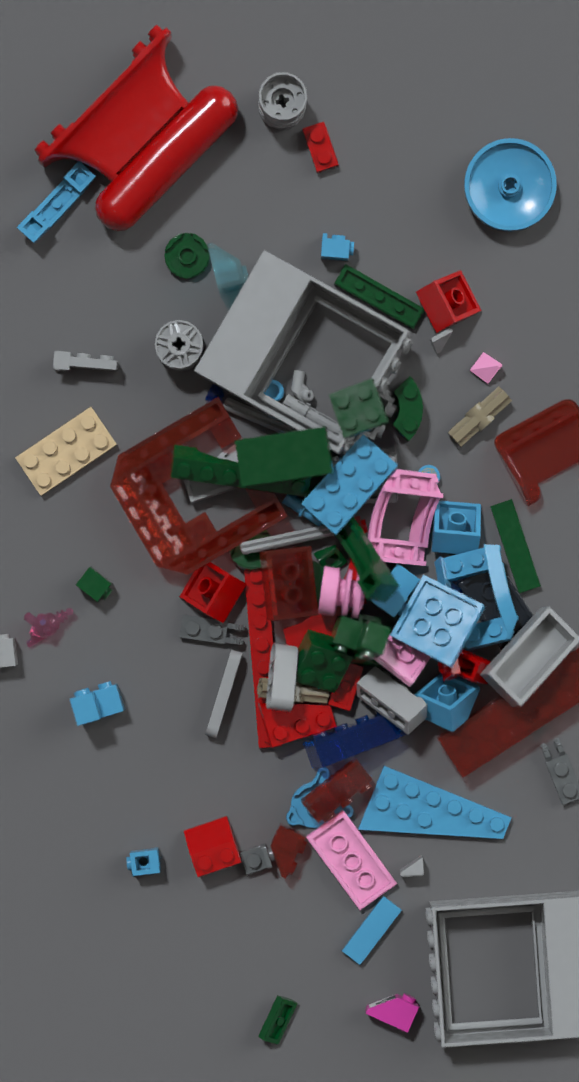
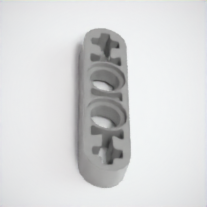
(223, 693)

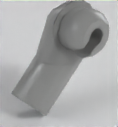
(299, 388)

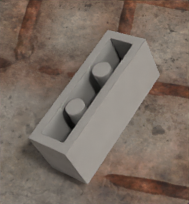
(392, 700)

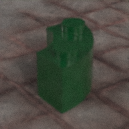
(410, 409)

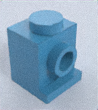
(336, 248)
(153, 865)

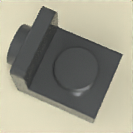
(257, 858)

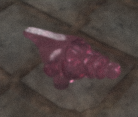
(45, 624)

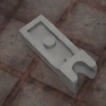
(65, 361)

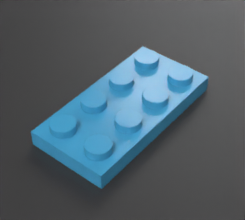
(351, 484)

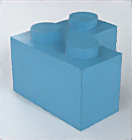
(407, 583)
(97, 703)

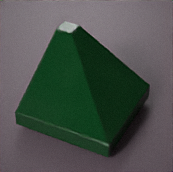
(331, 557)

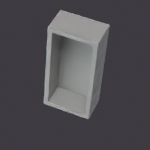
(530, 656)

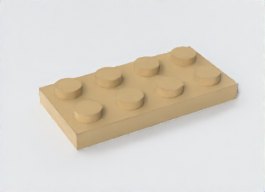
(66, 451)

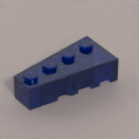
(350, 740)

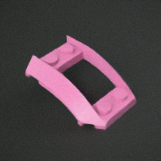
(410, 483)

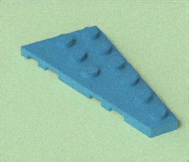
(418, 807)

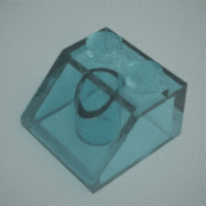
(227, 270)

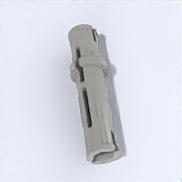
(312, 414)

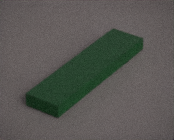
(379, 296)
(515, 546)

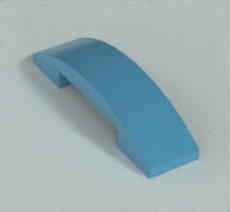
(57, 202)

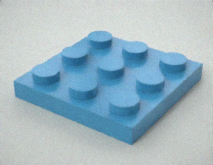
(437, 621)

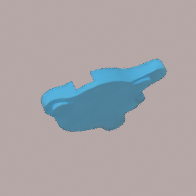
(299, 814)

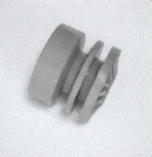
(286, 88)
(189, 354)

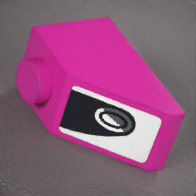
(395, 1010)

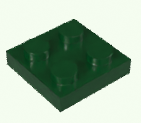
(358, 408)

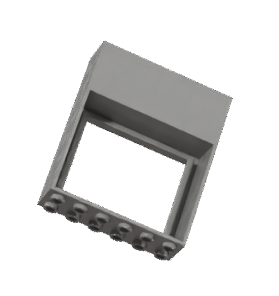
(264, 328)
(556, 968)

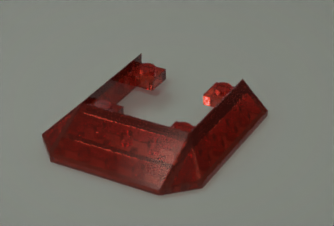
(152, 512)

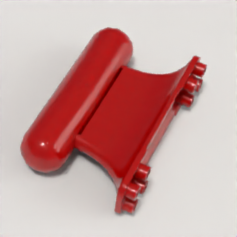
(142, 134)

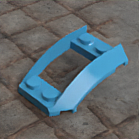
(475, 563)

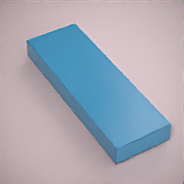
(371, 930)

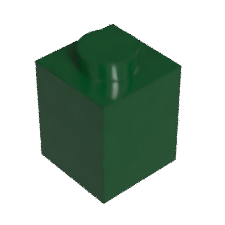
(95, 584)

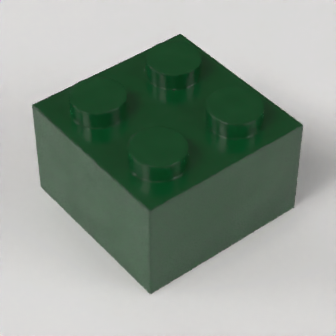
(319, 664)

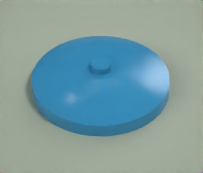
(510, 184)

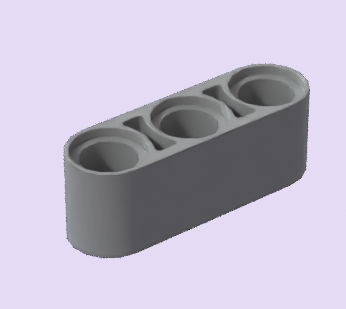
(282, 677)

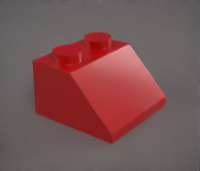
(448, 301)
(213, 591)
(212, 846)

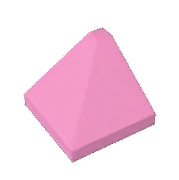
(485, 367)

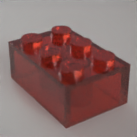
(288, 583)

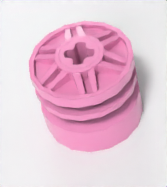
(340, 593)

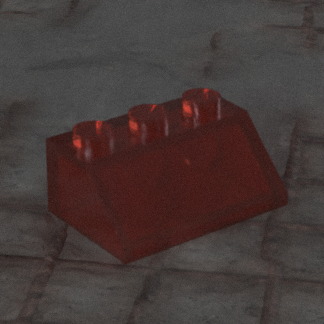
(337, 790)

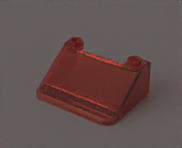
(540, 447)

